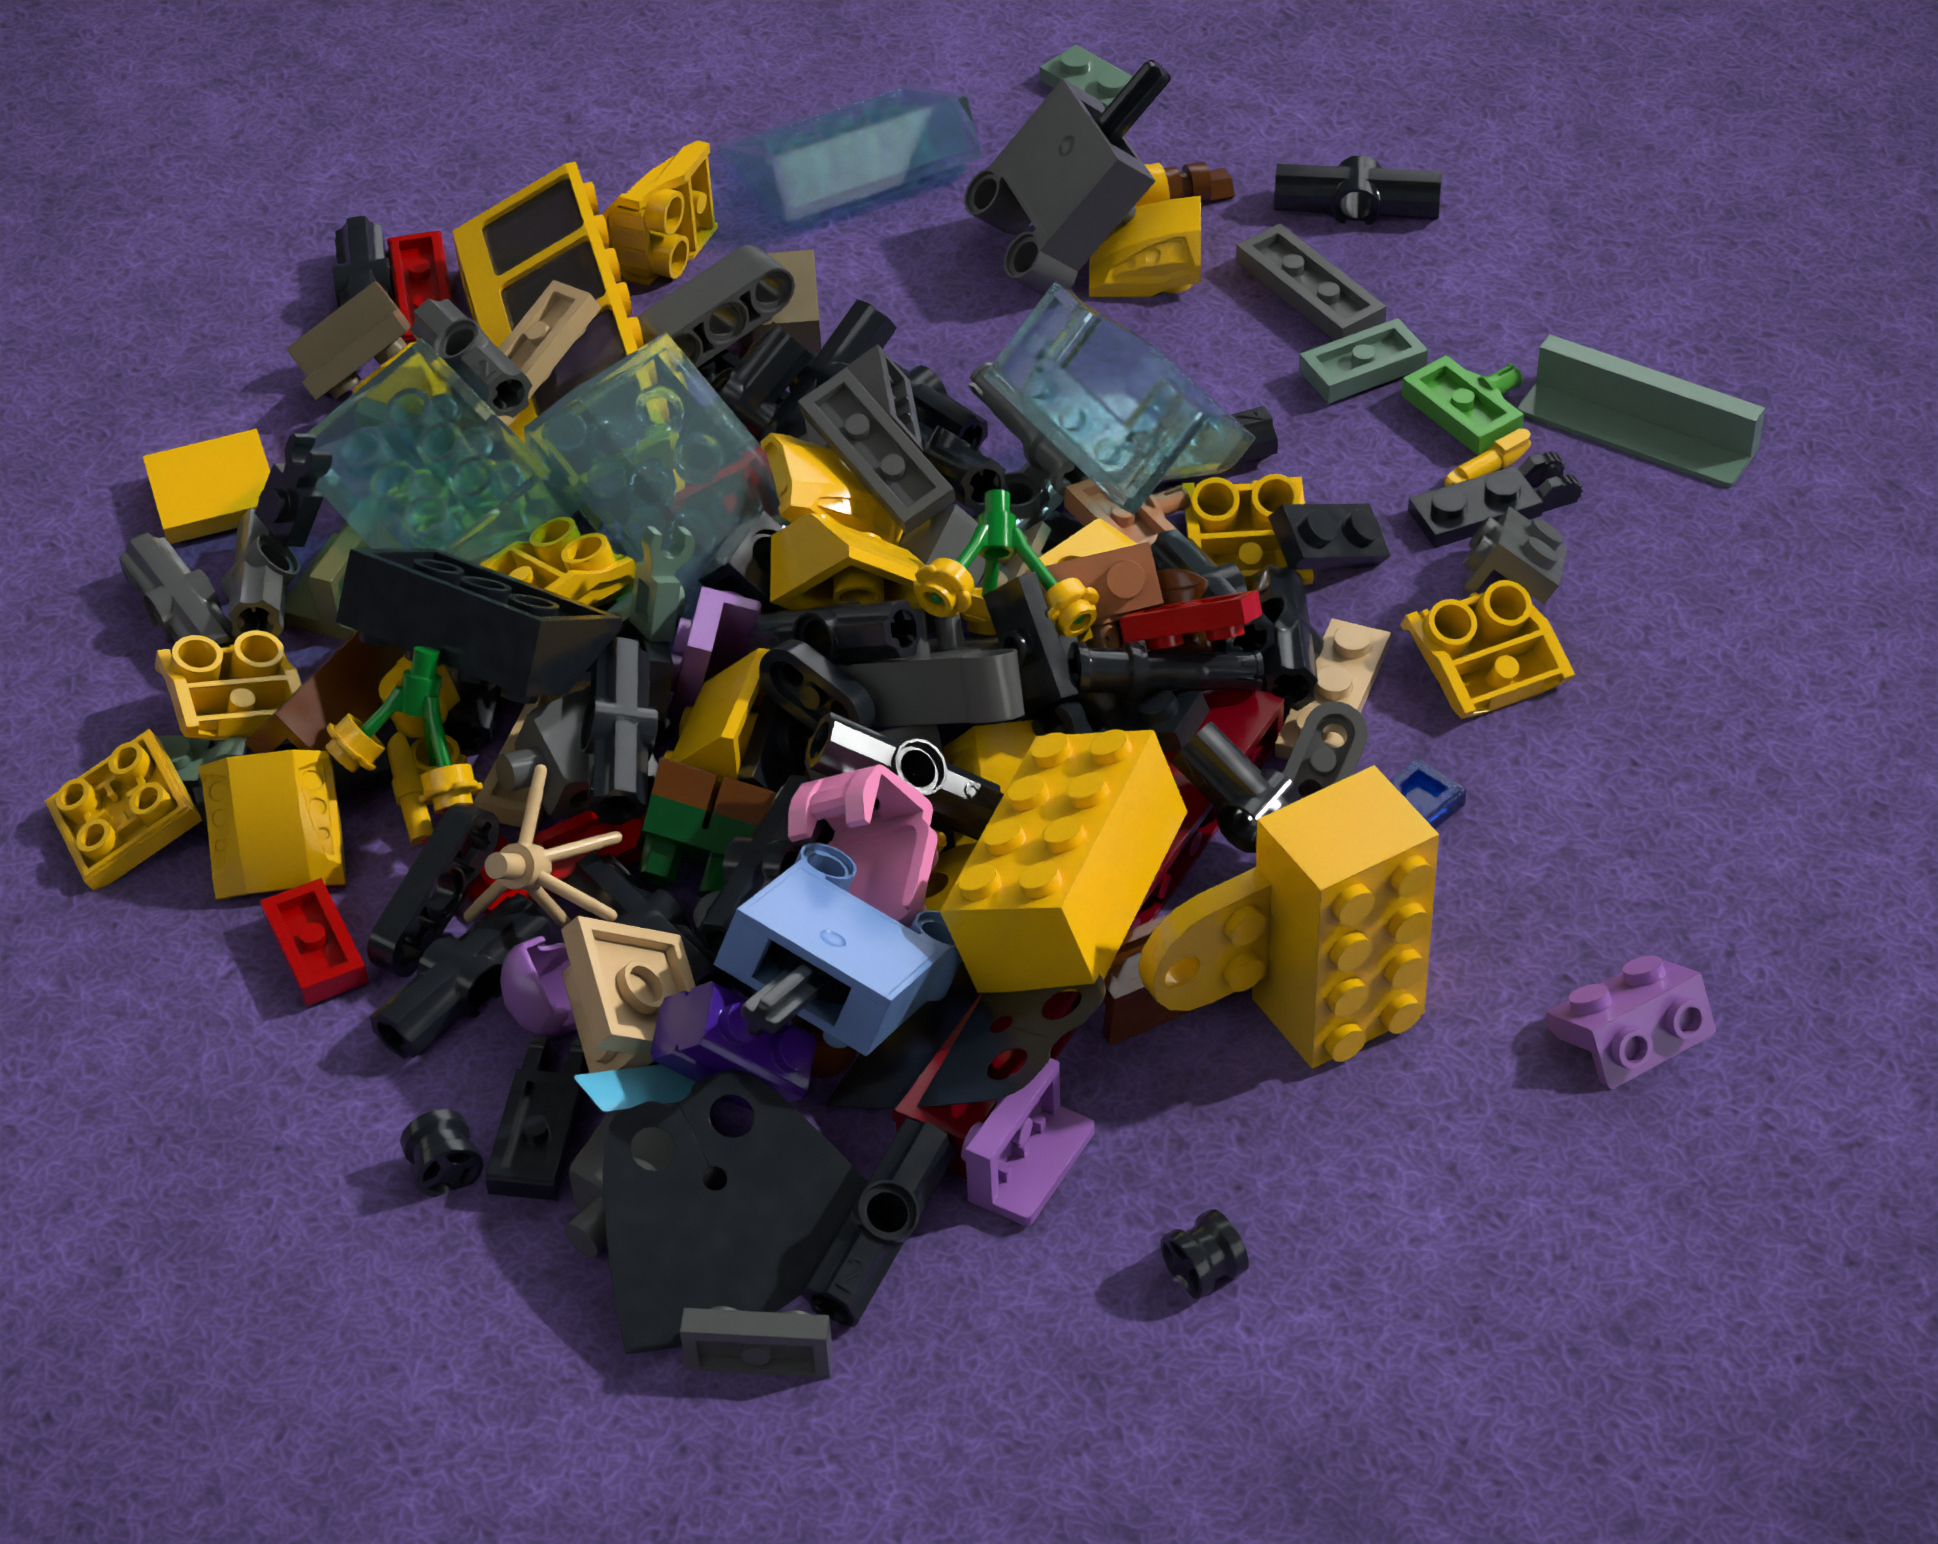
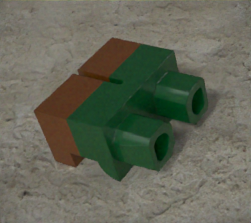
(675, 820)

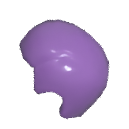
(533, 982)

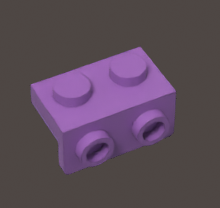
(709, 642)
(1635, 1018)
(1024, 1149)

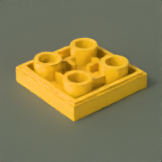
(207, 484)
(122, 810)

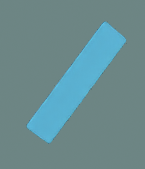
(634, 1086)

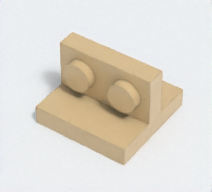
(618, 987)

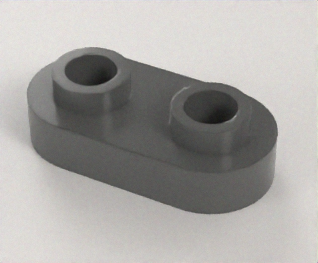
(1315, 763)

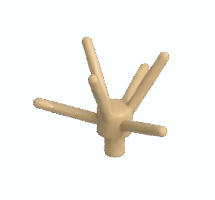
(530, 865)

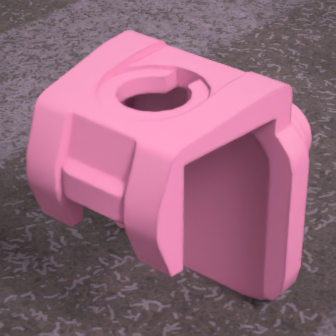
(889, 845)

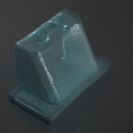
(1113, 401)

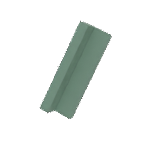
(1643, 412)

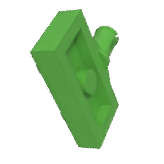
(1466, 402)

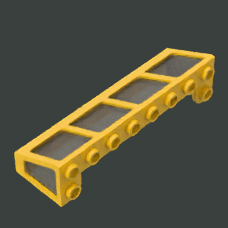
(516, 253)

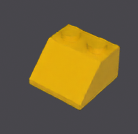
(830, 564)
(721, 721)

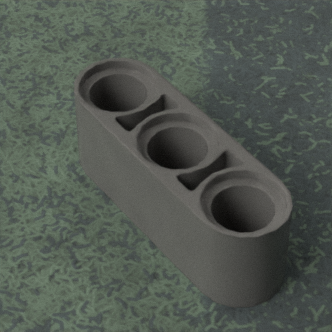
(720, 304)

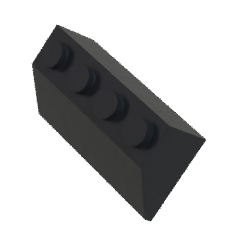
(476, 618)

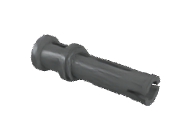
(1036, 446)

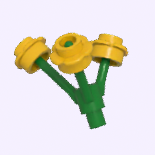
(949, 589)
(437, 756)

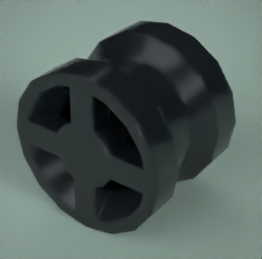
(441, 1152)
(1204, 1253)

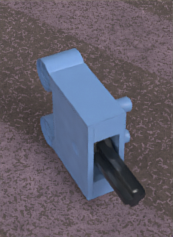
(834, 956)

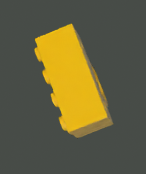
(1060, 862)
(1320, 928)

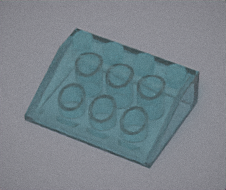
(855, 152)
(657, 451)
(432, 464)

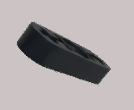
(455, 858)

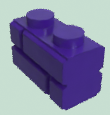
(706, 1034)

